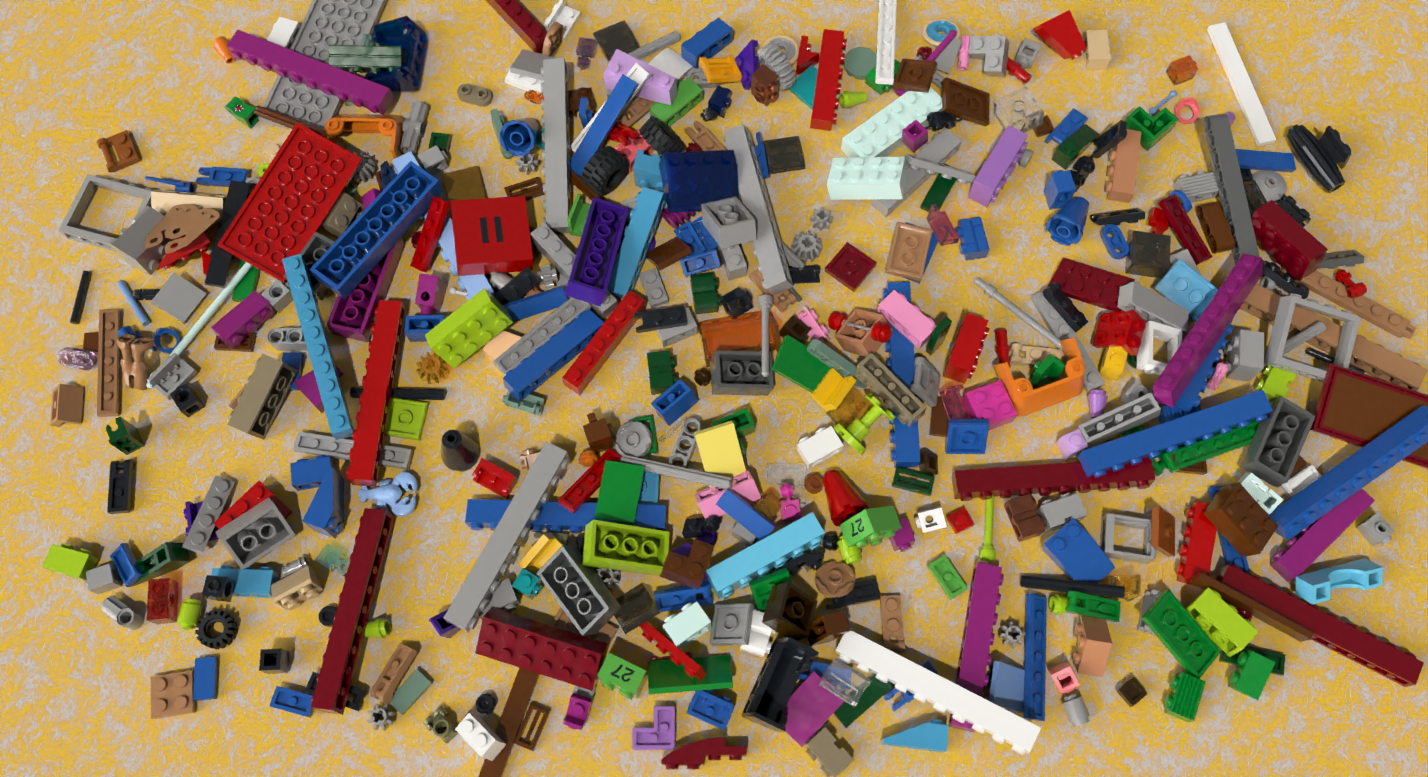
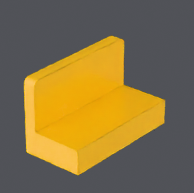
(832, 390)
(541, 552)

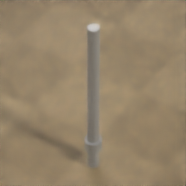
(991, 292)

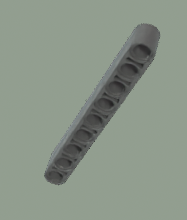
(1230, 184)

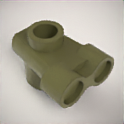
(439, 723)

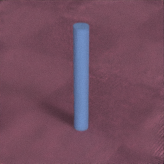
(133, 303)

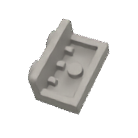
(171, 374)

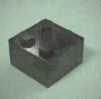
(1148, 254)

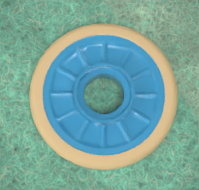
(931, 30)

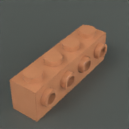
(1124, 168)

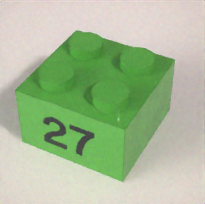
(871, 526)
(623, 676)

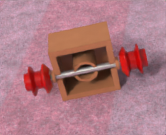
(861, 331)

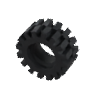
(205, 625)

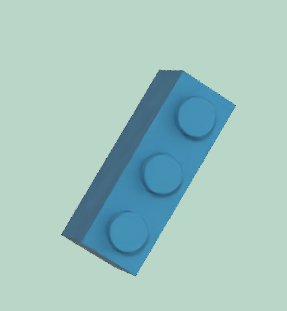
(249, 581)

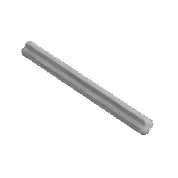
(679, 472)

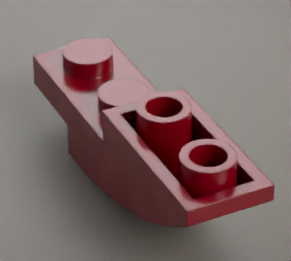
(694, 754)

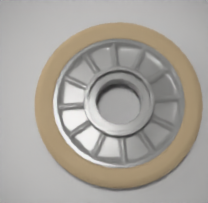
(788, 44)

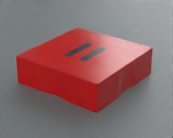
(491, 235)

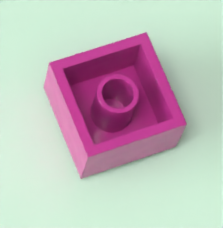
(990, 403)

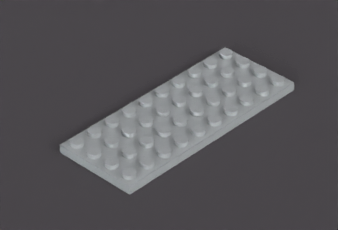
(324, 25)

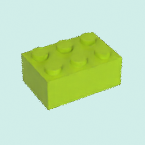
(1221, 622)

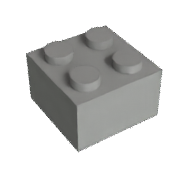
(1244, 355)

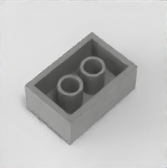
(729, 222)
(255, 533)

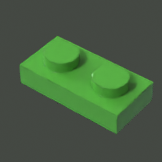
(947, 577)

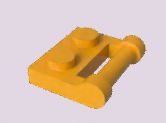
(720, 69)

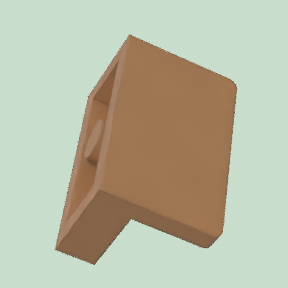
(66, 405)

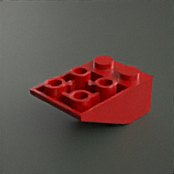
(201, 243)

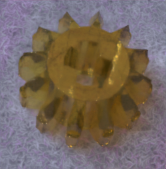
(426, 371)
(767, 505)

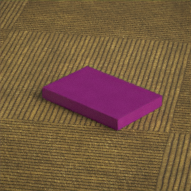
(809, 709)

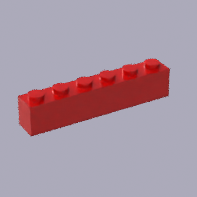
(827, 80)
(603, 343)

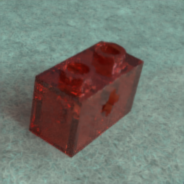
(162, 601)

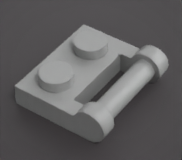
(930, 381)

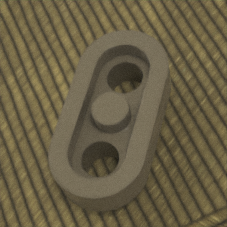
(473, 94)

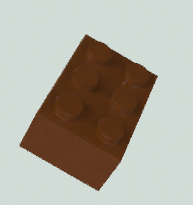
(1240, 519)

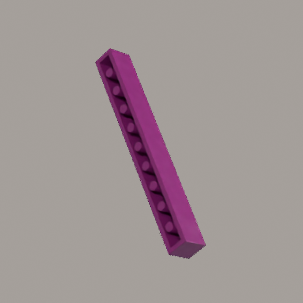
(310, 72)
(1207, 330)

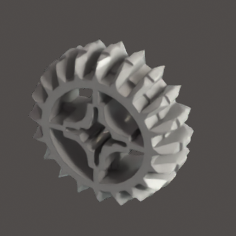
(778, 62)

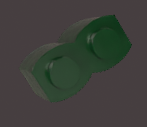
(704, 293)

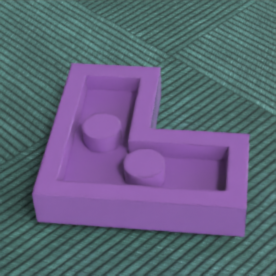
(661, 736)

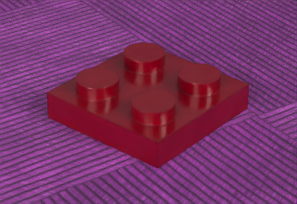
(850, 267)

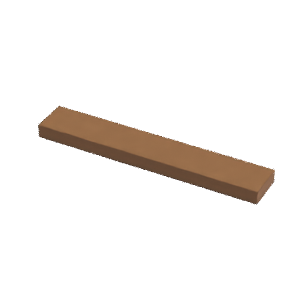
(108, 363)

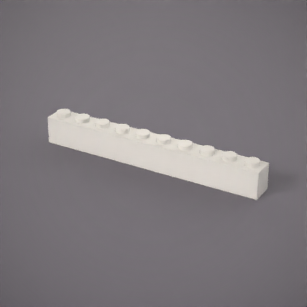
(938, 691)

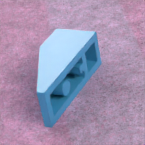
(927, 737)

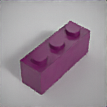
(243, 319)

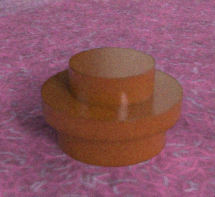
(813, 484)

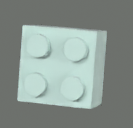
(687, 625)

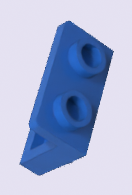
(711, 708)

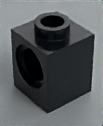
(730, 300)
(190, 406)
(218, 588)

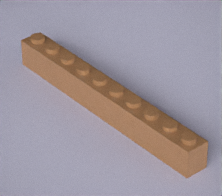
(1365, 354)

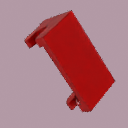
(494, 478)

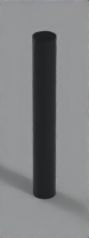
(80, 297)
(1329, 359)

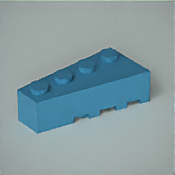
(647, 171)

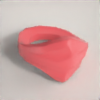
(1191, 102)

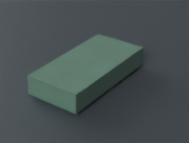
(410, 692)

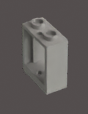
(1107, 538)

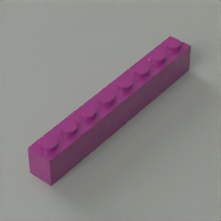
(978, 633)

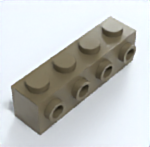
(890, 390)

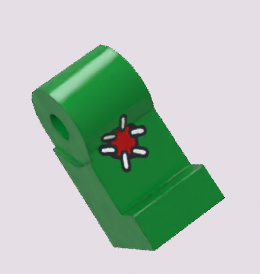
(242, 111)

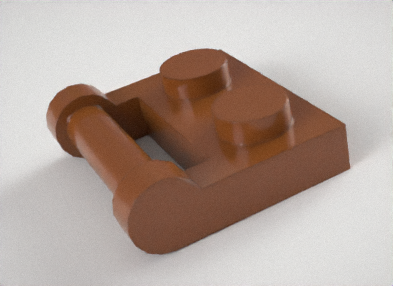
(124, 148)

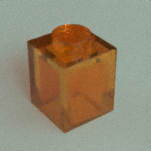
(1182, 70)

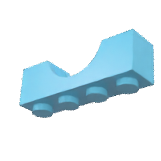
(1359, 574)

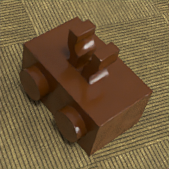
(599, 434)

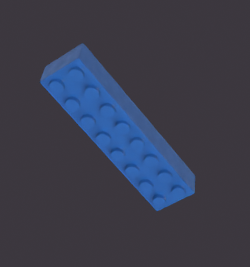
(376, 230)

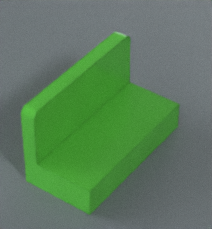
(577, 216)

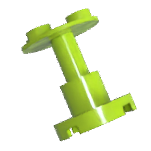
(859, 429)

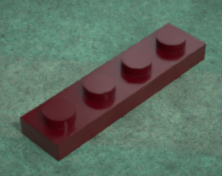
(1185, 229)

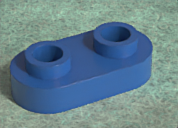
(1116, 242)

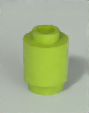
(849, 554)
(189, 614)

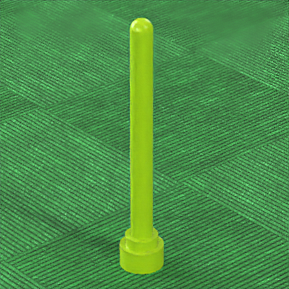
(987, 552)

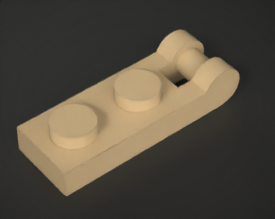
(1032, 354)

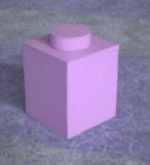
(1072, 444)

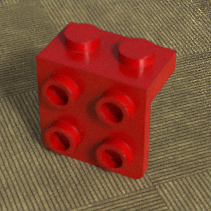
(1121, 330)

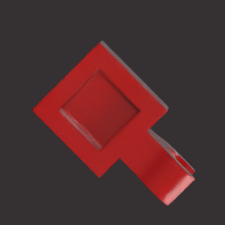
(1158, 221)

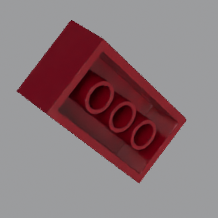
(1287, 240)

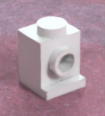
(937, 522)

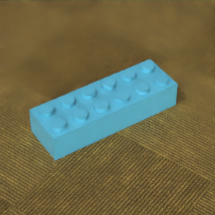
(765, 556)

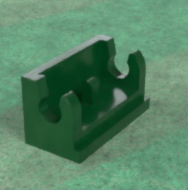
(126, 437)

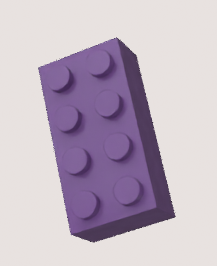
(998, 166)

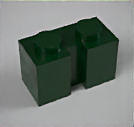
(660, 371)

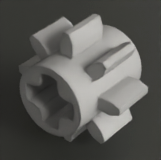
(527, 167)
(821, 214)
(548, 276)
(601, 572)
(1015, 630)
(384, 712)

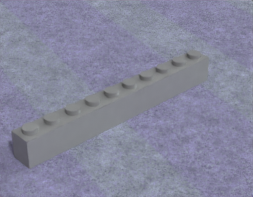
(557, 144)
(755, 199)
(506, 538)

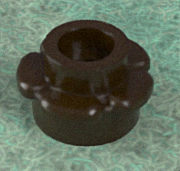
(702, 377)

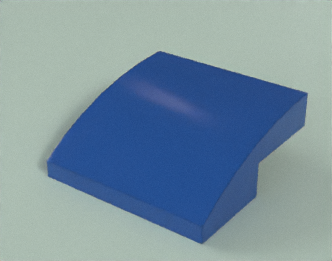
(696, 236)

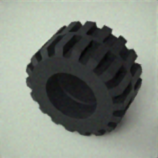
(605, 170)

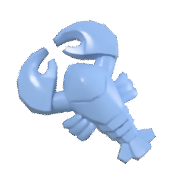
(391, 493)

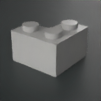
(993, 50)

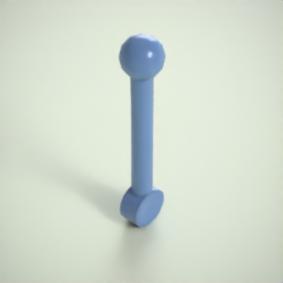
(1152, 111)

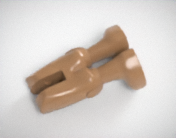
(134, 371)

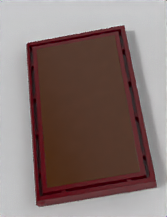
(1364, 407)

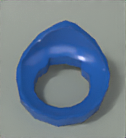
(1186, 202)
(159, 332)

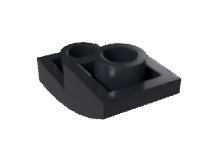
(809, 562)

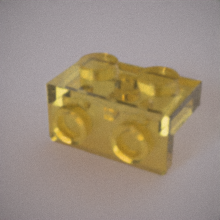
(850, 408)

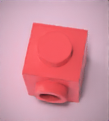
(1064, 677)

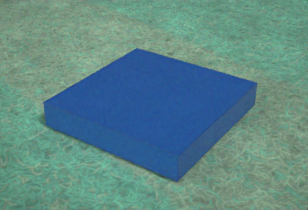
(967, 436)

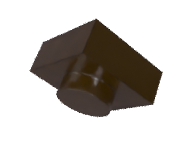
(928, 463)
(1132, 692)

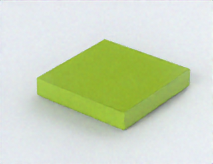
(406, 419)

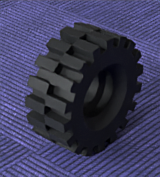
(660, 136)

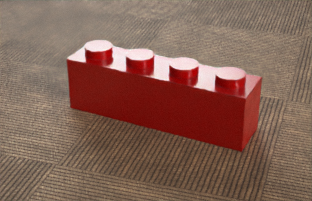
(1198, 544)

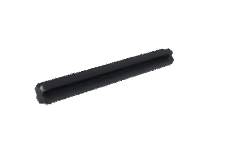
(407, 393)
(1067, 585)

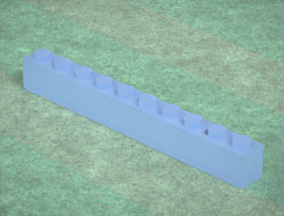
(470, 283)

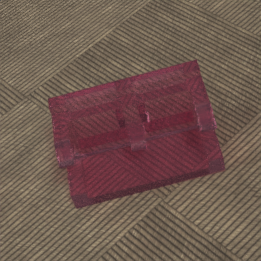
(953, 403)

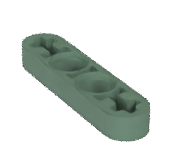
(833, 360)

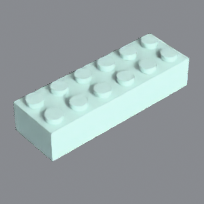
(883, 131)

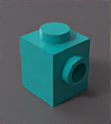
(527, 584)

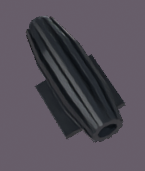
(1321, 155)

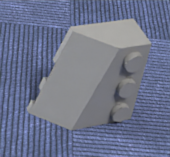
(132, 241)

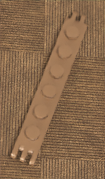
(1360, 306)

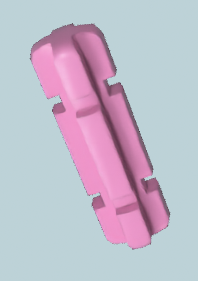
(1217, 376)

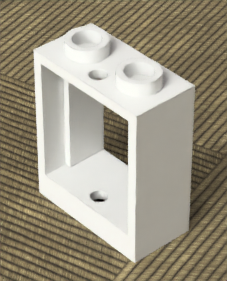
(1145, 354)

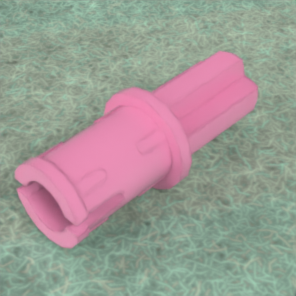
(964, 53)

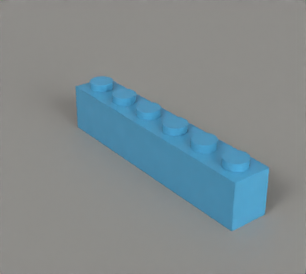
(636, 241)

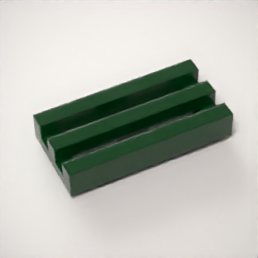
(912, 481)

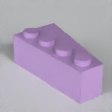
(658, 88)

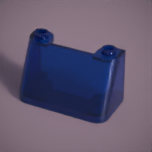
(414, 41)

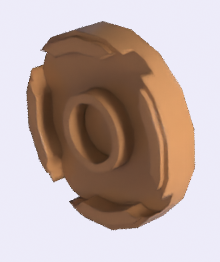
(552, 38)
(835, 579)

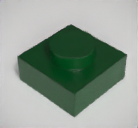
(441, 140)

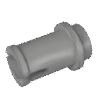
(295, 566)

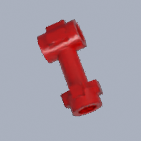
(1353, 290)

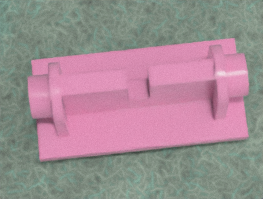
(810, 318)

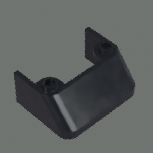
(776, 683)

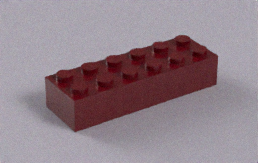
(541, 648)

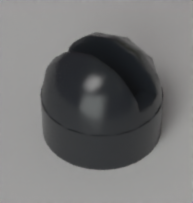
(830, 542)

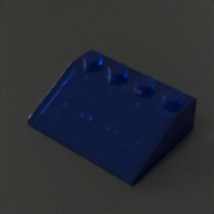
(698, 178)

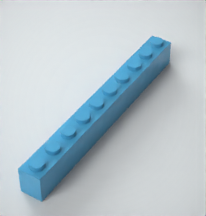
(318, 347)

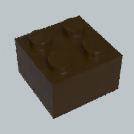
(789, 611)

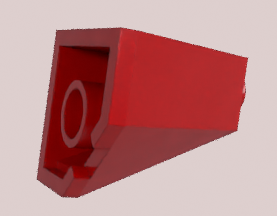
(1062, 35)

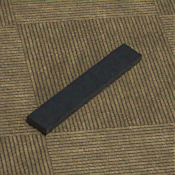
(221, 259)

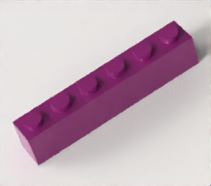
(1319, 536)

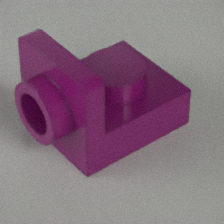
(577, 711)

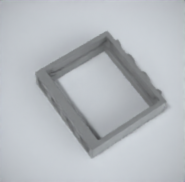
(82, 200)
(1281, 329)

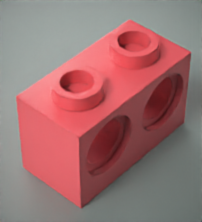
(631, 149)

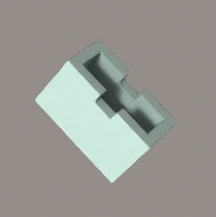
(1260, 492)

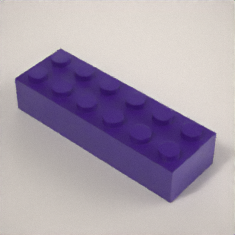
(596, 252)

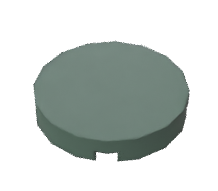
(859, 62)

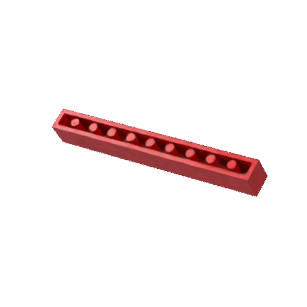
(376, 395)

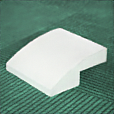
(672, 64)

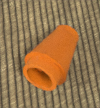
(220, 46)

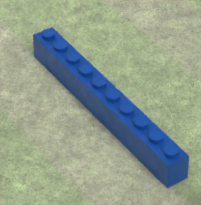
(901, 363)
(1175, 433)
(1352, 474)
(556, 518)

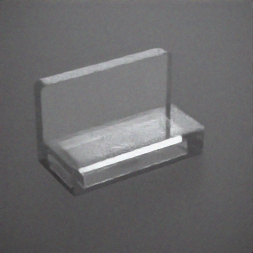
(844, 682)

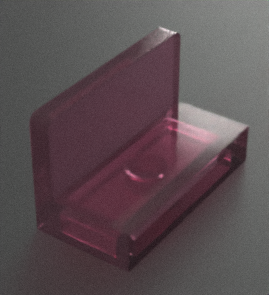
(942, 226)

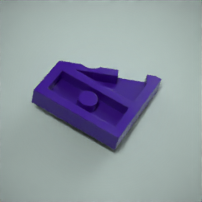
(747, 63)

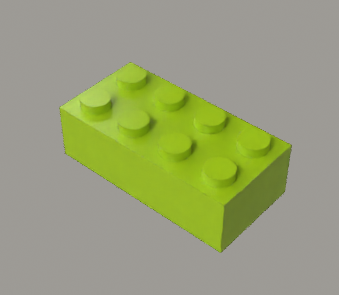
(468, 328)
(625, 547)

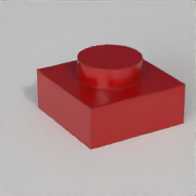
(960, 521)

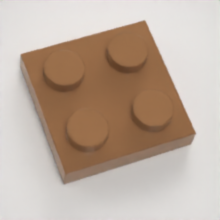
(172, 694)

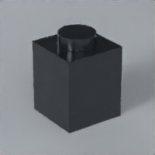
(274, 661)

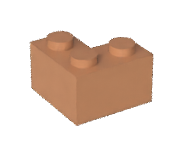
(1093, 646)

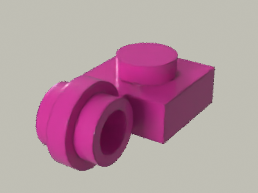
(790, 507)

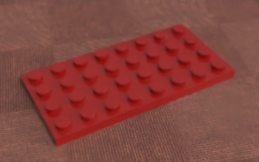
(290, 201)

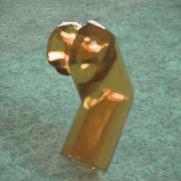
(534, 96)

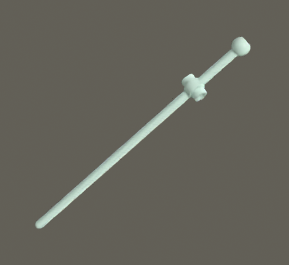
(209, 312)

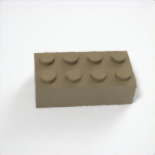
(262, 396)

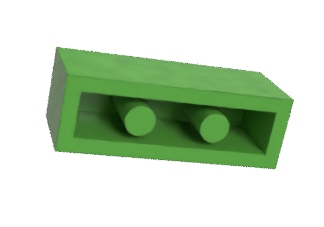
(687, 98)

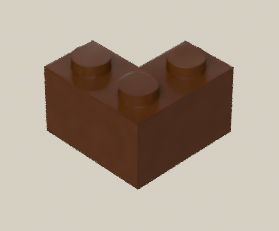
(689, 569)

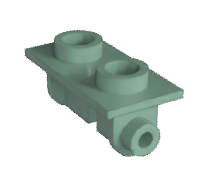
(531, 403)

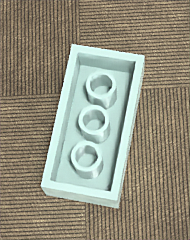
(867, 178)

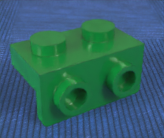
(1050, 367)

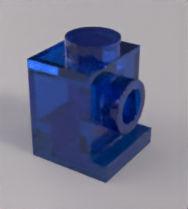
(720, 100)

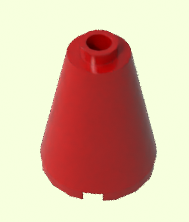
(842, 498)

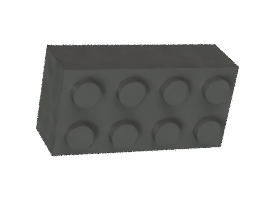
(1278, 442)
(578, 590)

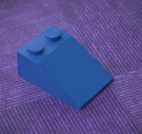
(327, 507)
(1077, 554)

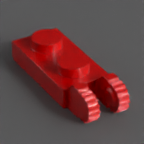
(620, 134)

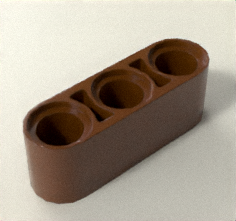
(1215, 227)

